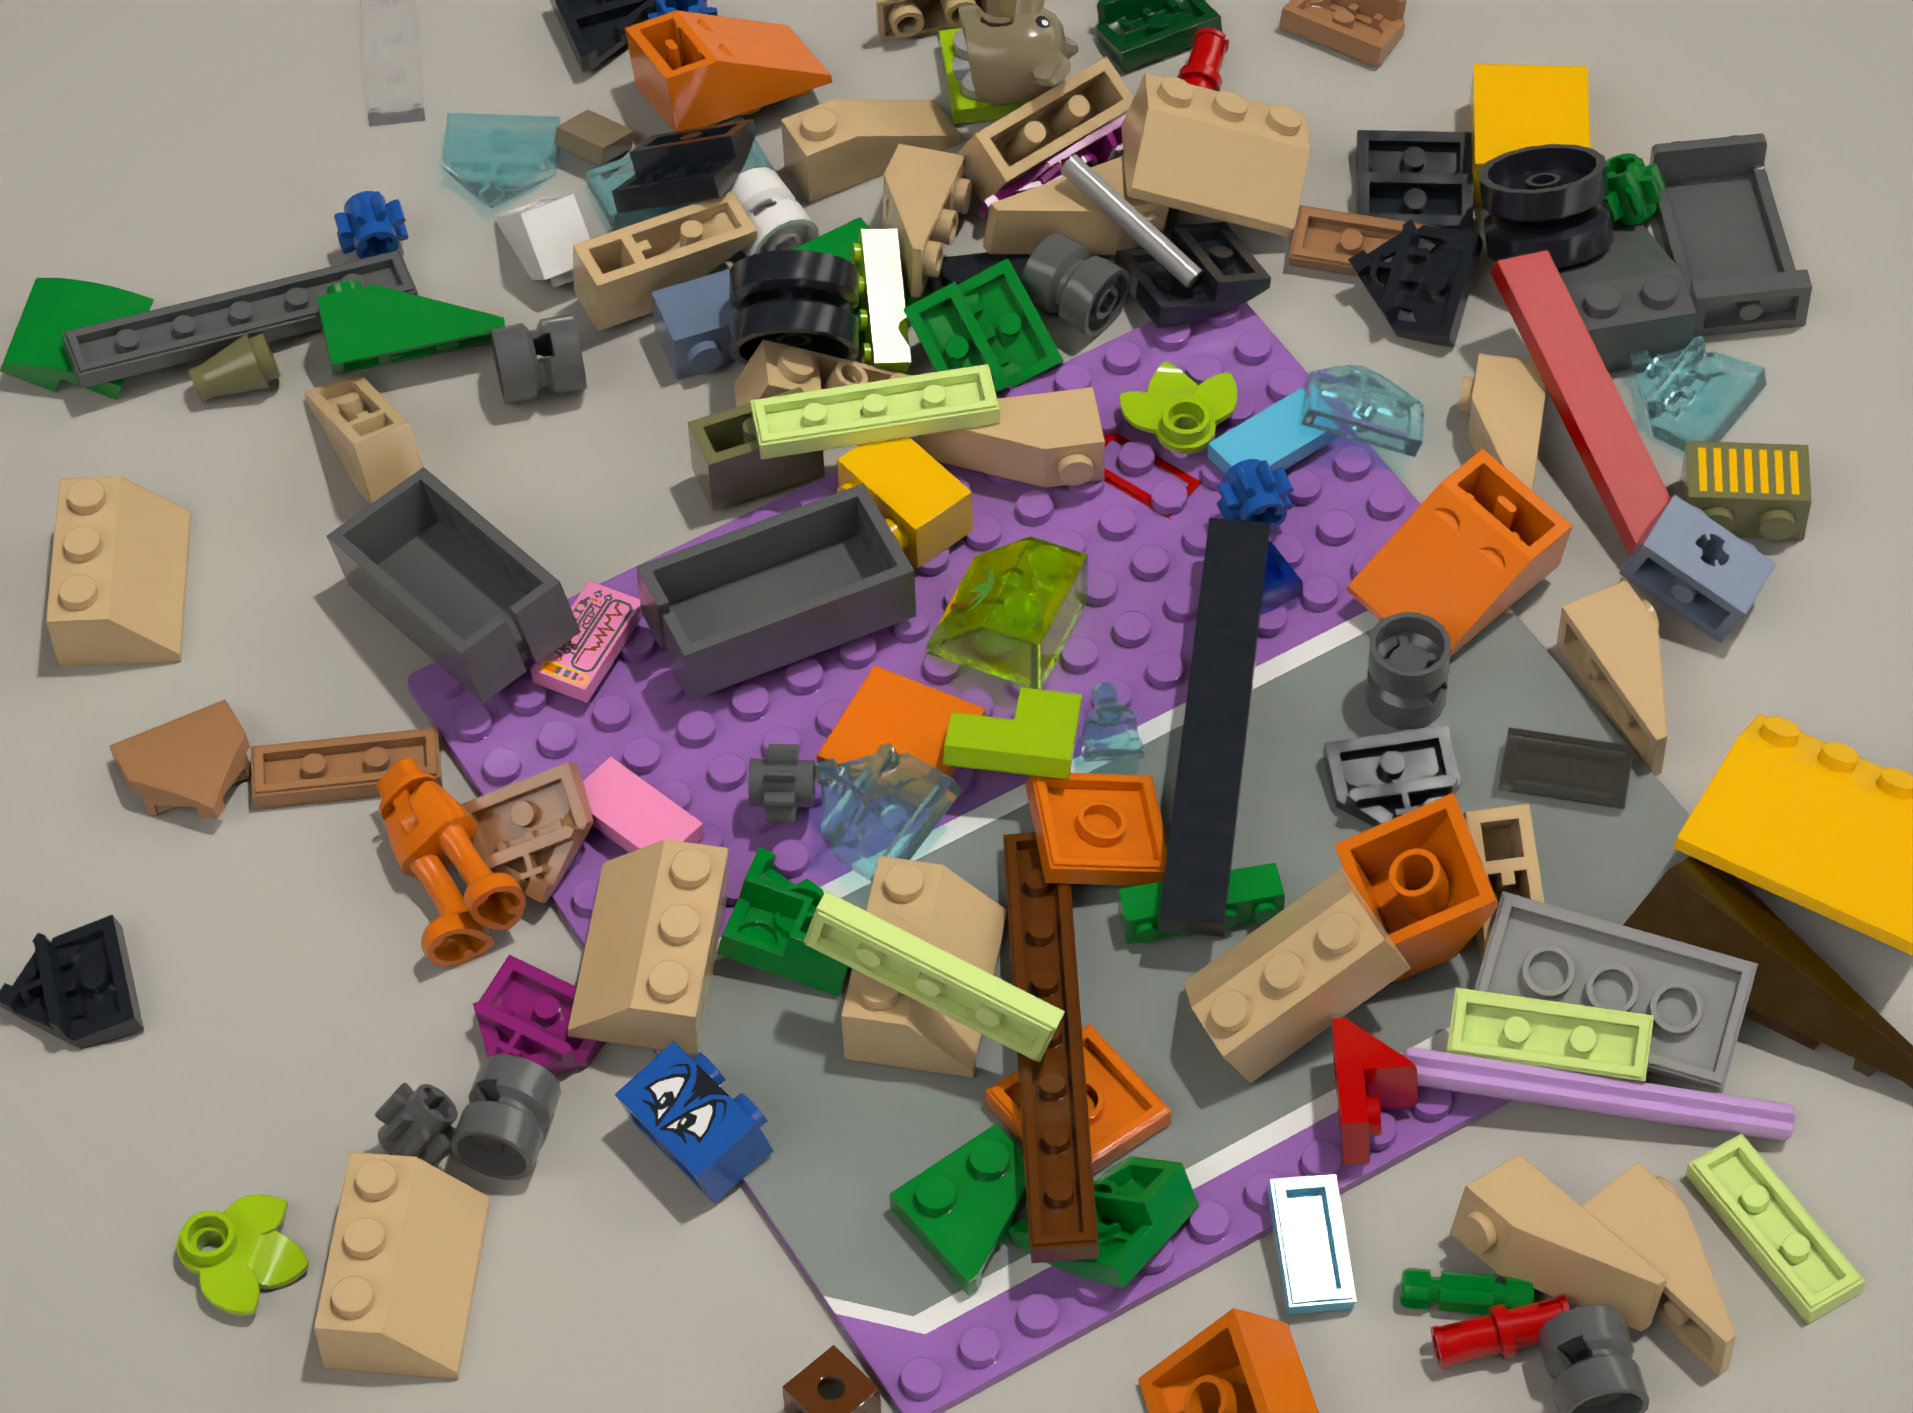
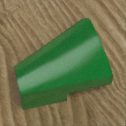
(771, 928)
(1136, 1213)

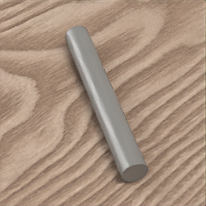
(1131, 221)

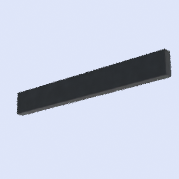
(1215, 729)

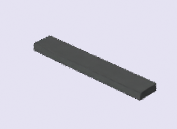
(213, 322)

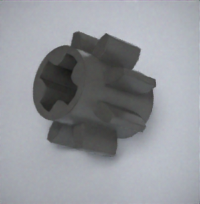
(782, 782)
(417, 1122)

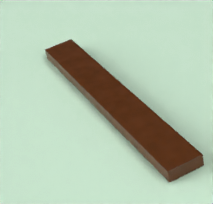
(1052, 1090)

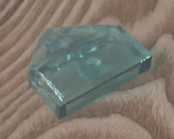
(499, 154)
(1694, 392)
(1363, 408)
(881, 806)

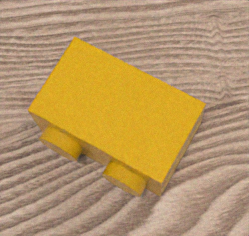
(913, 493)

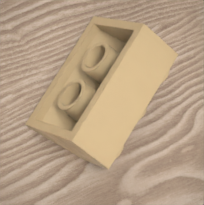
(1215, 154)
(117, 574)
(950, 914)
(652, 946)
(1294, 976)
(400, 1269)

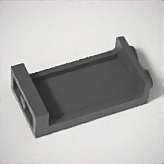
(1728, 235)

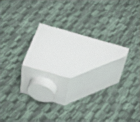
(545, 236)

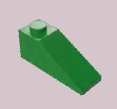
(390, 326)

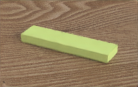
(875, 411)
(933, 976)

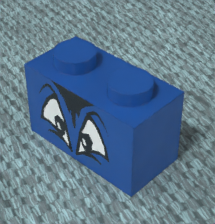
(696, 1121)

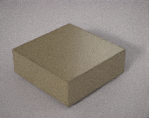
(593, 137)

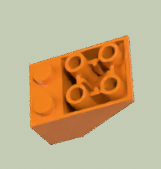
(718, 67)
(1465, 552)

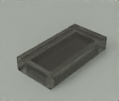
(1566, 768)

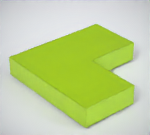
(1033, 743)

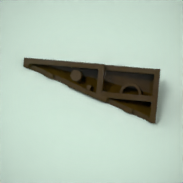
(1792, 985)

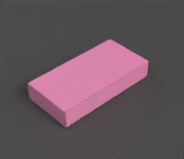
(634, 811)

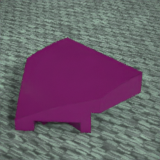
(529, 1017)

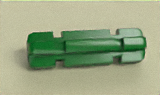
(1462, 1291)

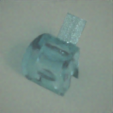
(1110, 728)

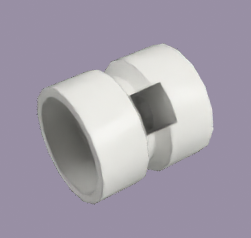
(773, 211)

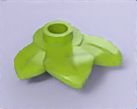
(1180, 409)
(250, 1253)

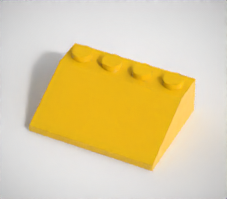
(1811, 828)

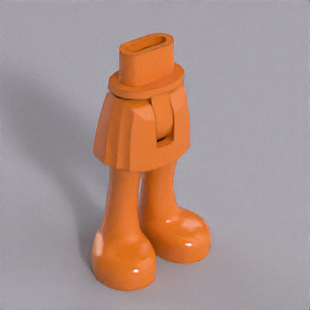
(426, 834)

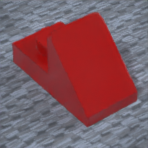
(1367, 1080)

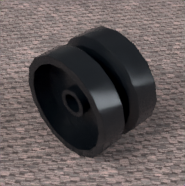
(1548, 202)
(794, 301)

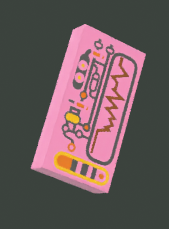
(582, 662)

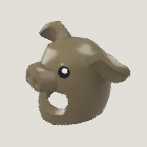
(1016, 55)

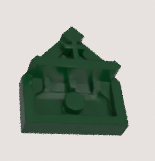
(1150, 29)

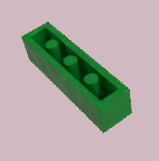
(1253, 897)

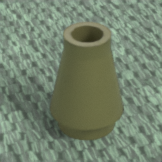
(236, 369)

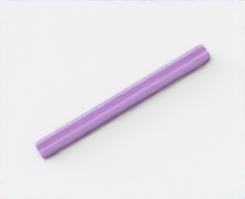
(1602, 1094)

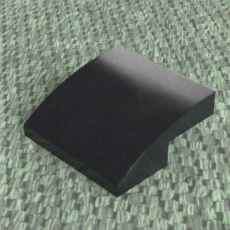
(685, 166)
(1415, 177)
(1227, 280)

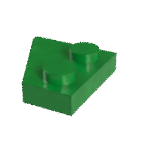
(965, 1204)

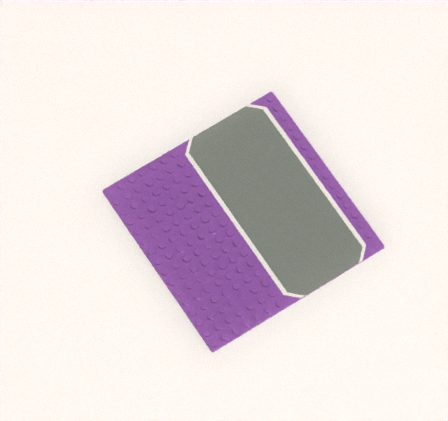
(864, 1129)

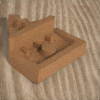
(1353, 27)
(186, 761)
(533, 828)

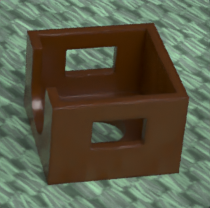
(858, 1397)

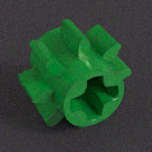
(1632, 189)

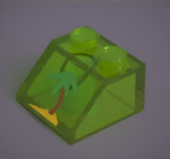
(1014, 611)

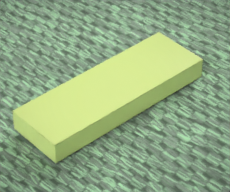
(1550, 1034)
(1775, 1228)

